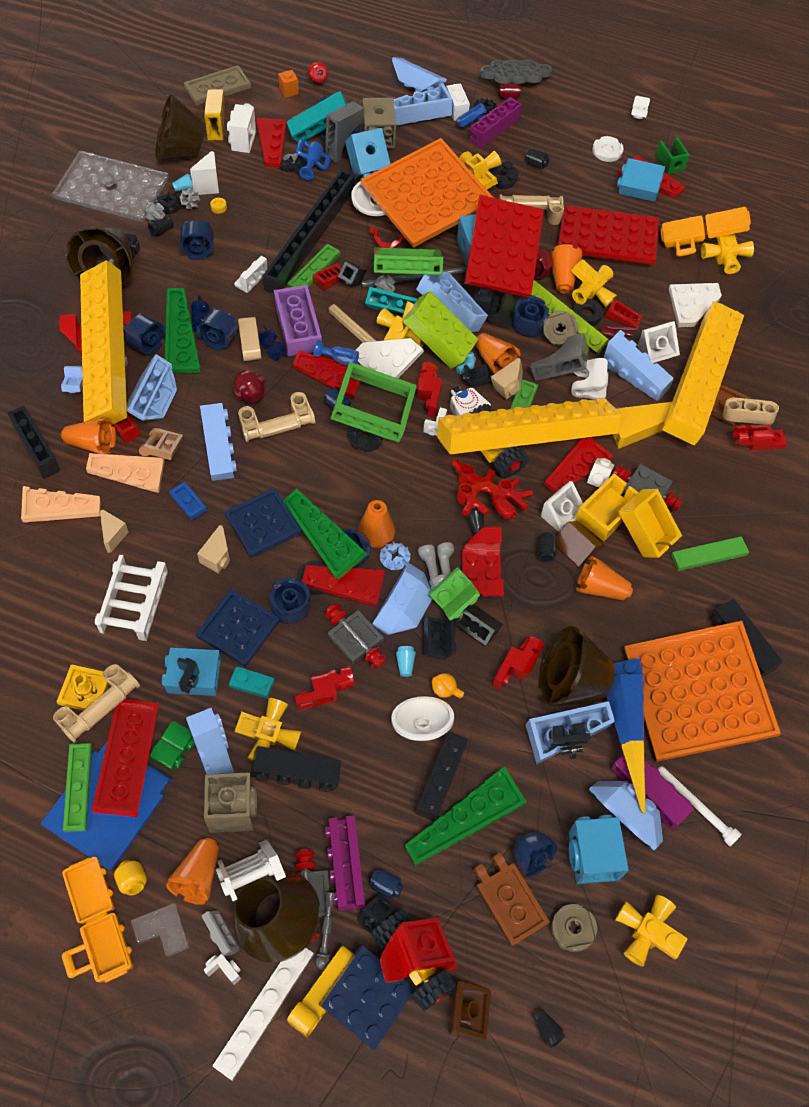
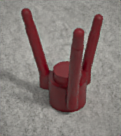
(610, 331)

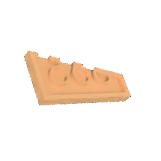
(131, 470)
(46, 505)

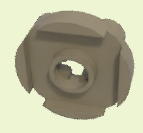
(560, 318)
(566, 938)

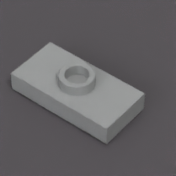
(220, 933)

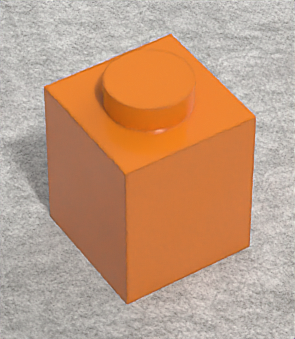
(288, 83)

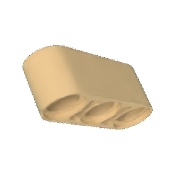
(249, 339)
(750, 411)

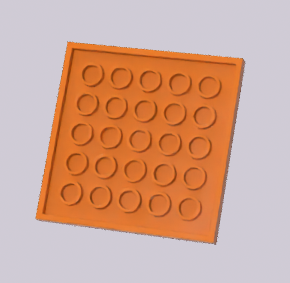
(425, 191)
(703, 691)

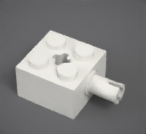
(242, 128)

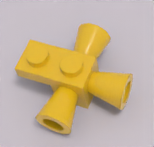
(480, 167)
(727, 251)
(592, 283)
(398, 328)
(267, 728)
(651, 931)

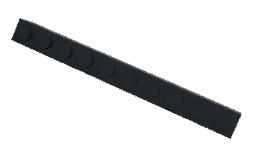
(309, 231)

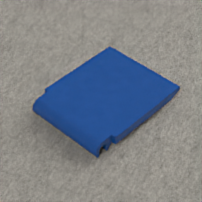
(107, 834)

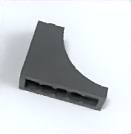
(340, 126)
(568, 359)

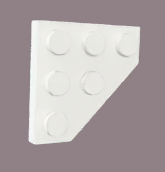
(692, 301)
(389, 356)

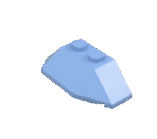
(416, 76)
(153, 391)
(404, 603)
(622, 801)

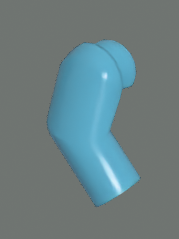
(470, 361)

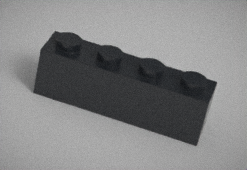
(33, 441)
(764, 654)
(295, 768)
(441, 776)

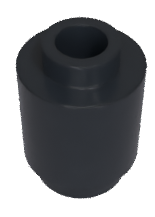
(537, 158)
(547, 547)

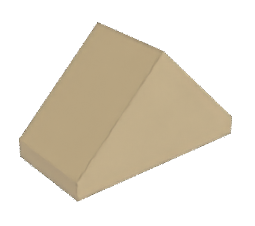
(113, 530)

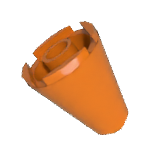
(564, 259)
(496, 352)
(91, 435)
(377, 524)
(603, 581)
(196, 873)

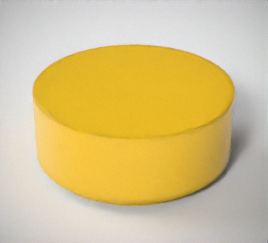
(218, 205)

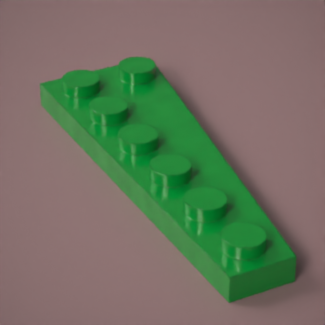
(179, 338)
(329, 540)
(478, 810)

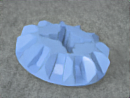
(398, 562)

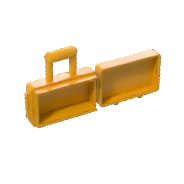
(694, 230)
(102, 933)

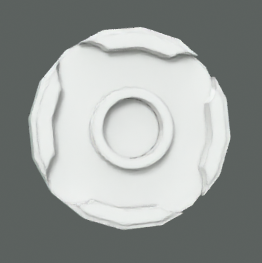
(607, 149)

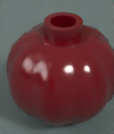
(543, 264)
(249, 386)

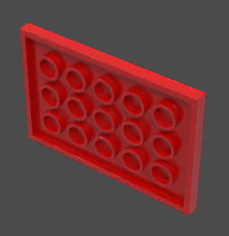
(610, 234)
(504, 246)

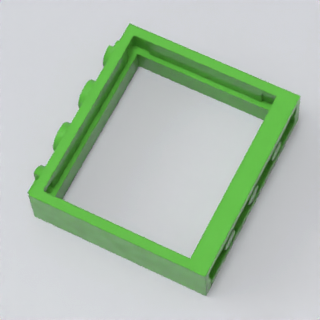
(408, 260)
(367, 421)

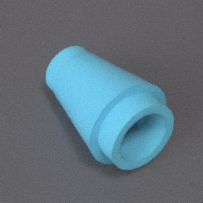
(183, 183)
(405, 659)

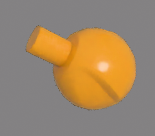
(445, 685)

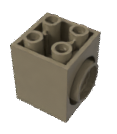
(380, 114)
(230, 802)

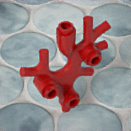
(472, 484)

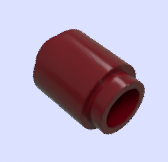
(509, 90)

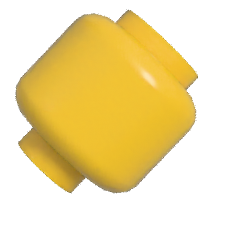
(130, 877)

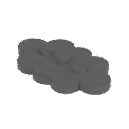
(515, 71)

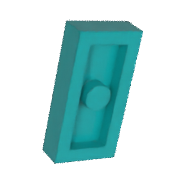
(251, 682)

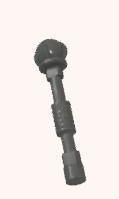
(322, 958)

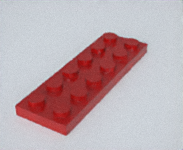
(126, 758)

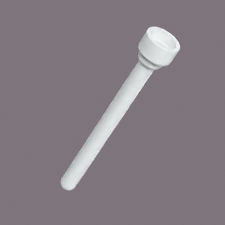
(729, 834)

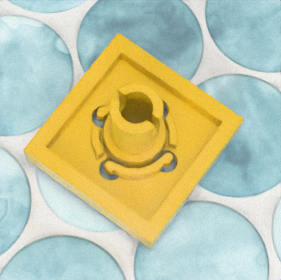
(81, 683)

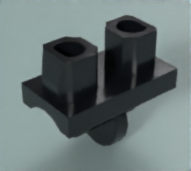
(578, 737)

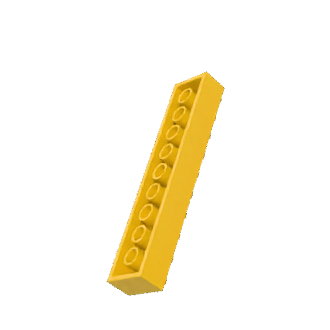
(103, 344)
(703, 373)
(528, 425)

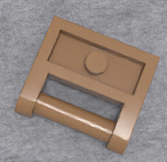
(166, 446)

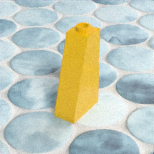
(214, 114)
(640, 422)

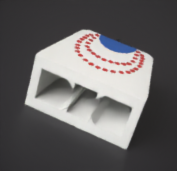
(465, 400)

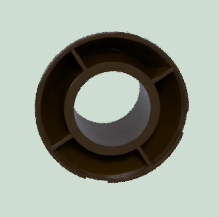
(179, 132)
(85, 253)
(575, 670)
(290, 928)

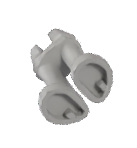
(444, 552)

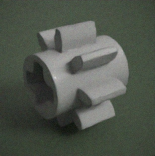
(189, 198)
(154, 211)
(385, 283)

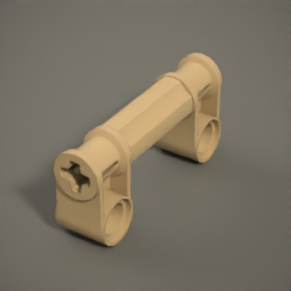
(552, 205)
(301, 415)
(121, 685)

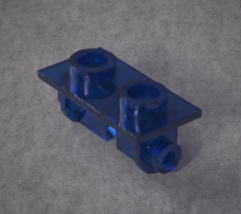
(199, 310)
(269, 338)

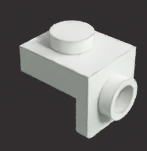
(640, 107)
(431, 427)
(600, 472)
(229, 968)

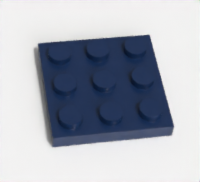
(262, 522)
(238, 627)
(364, 1000)

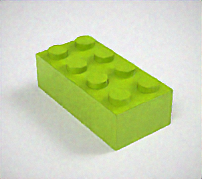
(440, 330)

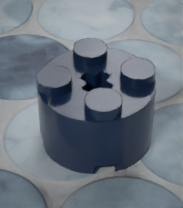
(196, 239)
(530, 316)
(217, 329)
(144, 334)
(290, 600)

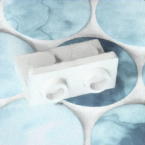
(252, 275)

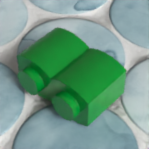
(172, 747)

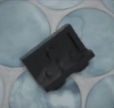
(439, 637)

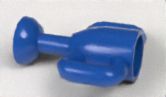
(312, 156)
(339, 354)

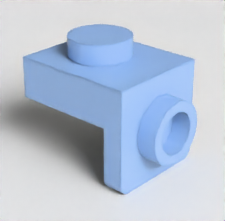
(73, 379)

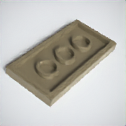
(229, 80)

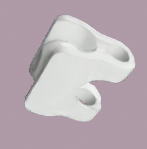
(596, 380)

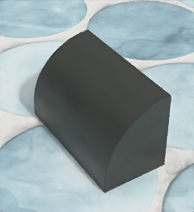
(502, 310)
(478, 624)

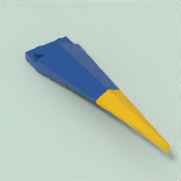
(627, 707)

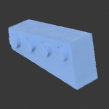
(423, 105)
(454, 298)
(636, 367)
(217, 442)
(594, 718)
(210, 741)

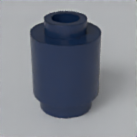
(331, 397)
(386, 883)

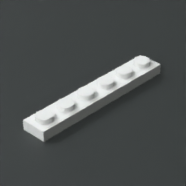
(261, 1014)

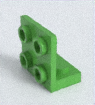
(455, 594)

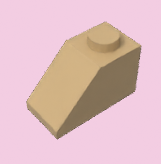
(508, 380)
(215, 551)

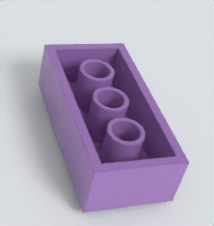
(297, 319)

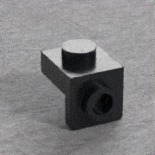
(292, 161)
(476, 376)
(190, 677)

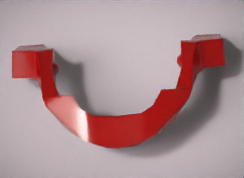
(386, 245)

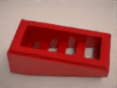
(318, 277)
(618, 312)
(127, 429)

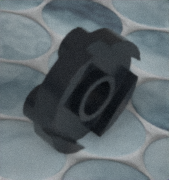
(510, 173)
(364, 443)

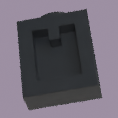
(375, 913)

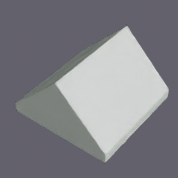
(205, 175)
(659, 342)
(562, 506)

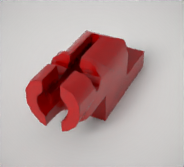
(429, 387)
(759, 437)
(519, 661)
(325, 688)

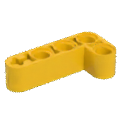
(308, 1012)

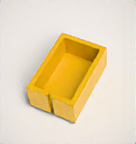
(601, 509)
(650, 523)

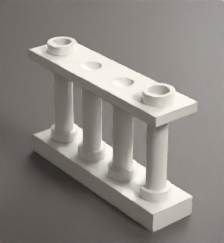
(146, 609)
(250, 869)

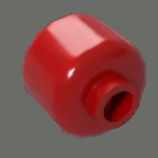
(315, 75)

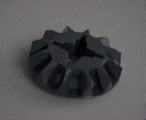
(489, 103)
(174, 204)

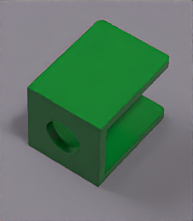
(679, 154)

